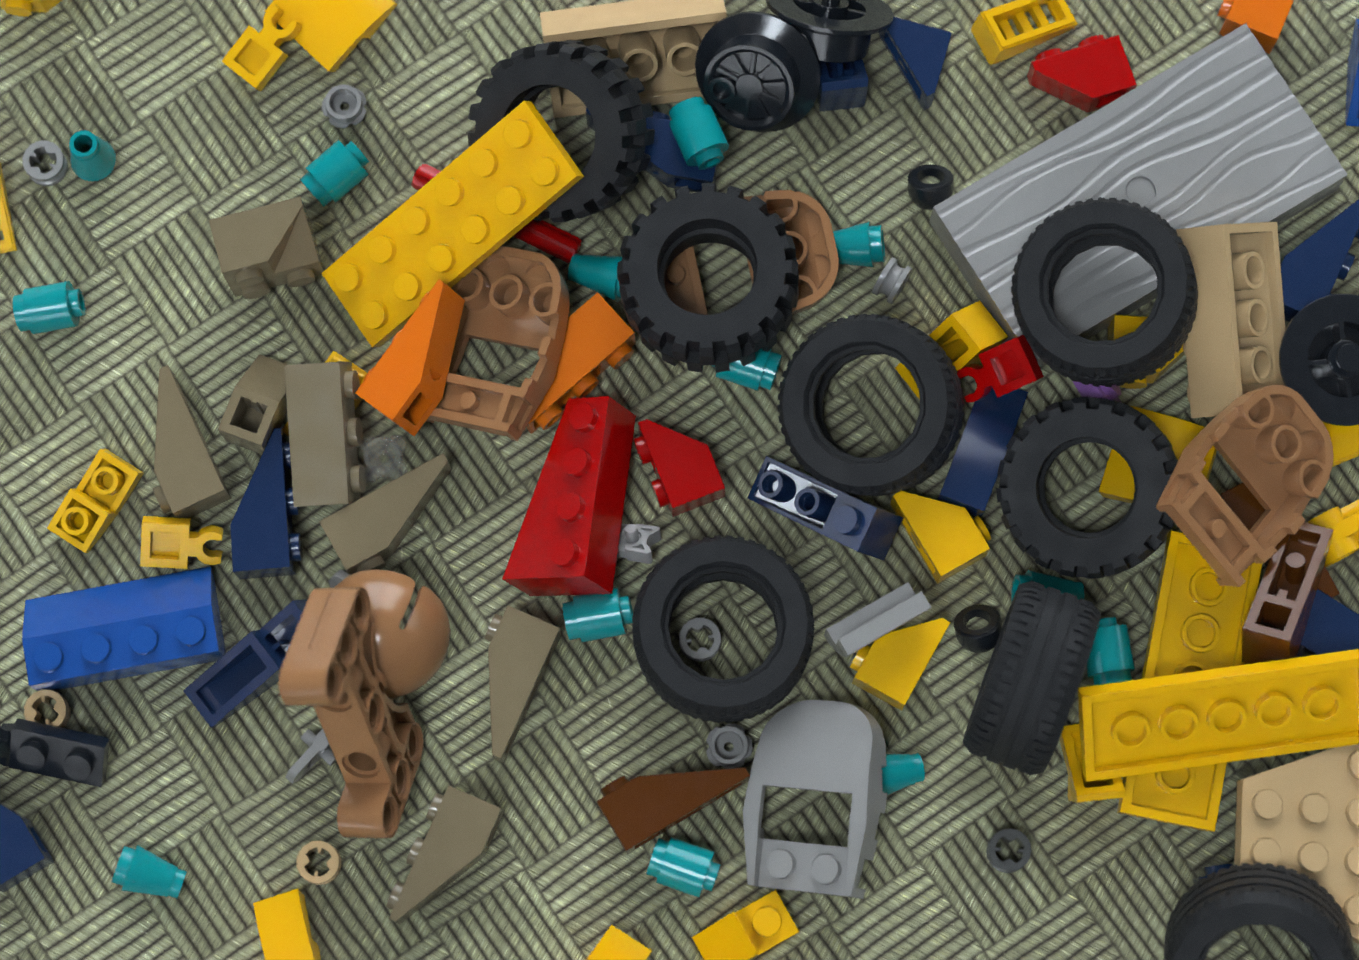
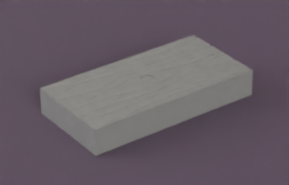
(1193, 144)

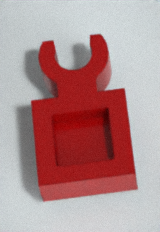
(1003, 368)

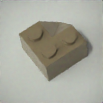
(267, 248)

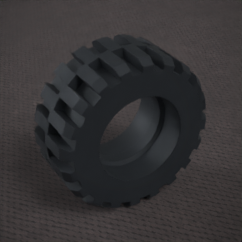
(608, 95)
(699, 220)
(1025, 473)

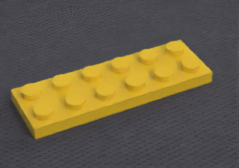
(453, 222)
(1191, 630)
(1219, 715)

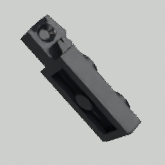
(54, 752)

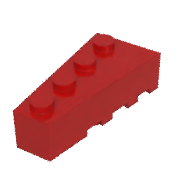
(577, 505)

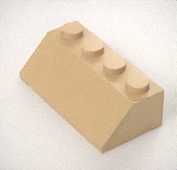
(649, 35)
(1237, 313)

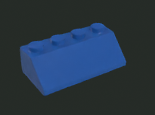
(122, 630)

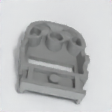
(824, 750)

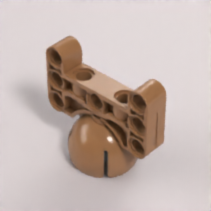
(350, 667)

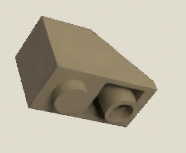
(256, 405)

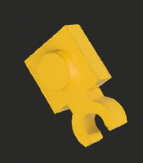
(258, 54)
(170, 543)

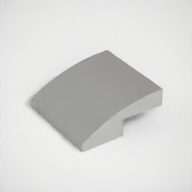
(876, 620)

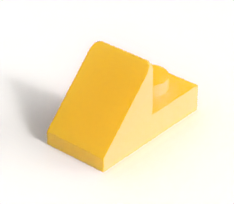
(1078, 788)
(747, 931)

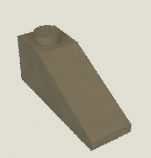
(182, 458)
(378, 522)
(517, 662)

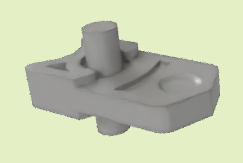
(636, 542)
(318, 748)

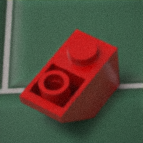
(1084, 75)
(682, 468)

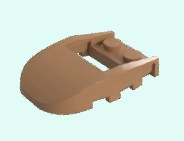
(814, 246)
(515, 302)
(1278, 454)

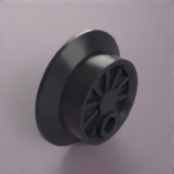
(836, 28)
(757, 71)
(1323, 357)

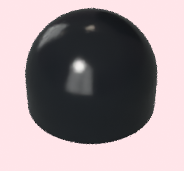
(929, 195)
(982, 639)

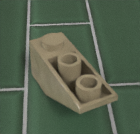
(454, 843)

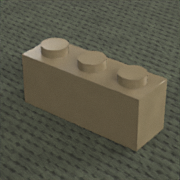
(324, 433)

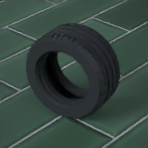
(1078, 230)
(809, 378)
(734, 562)
(1032, 678)
(1257, 897)

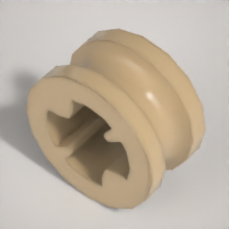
(61, 707)
(303, 862)

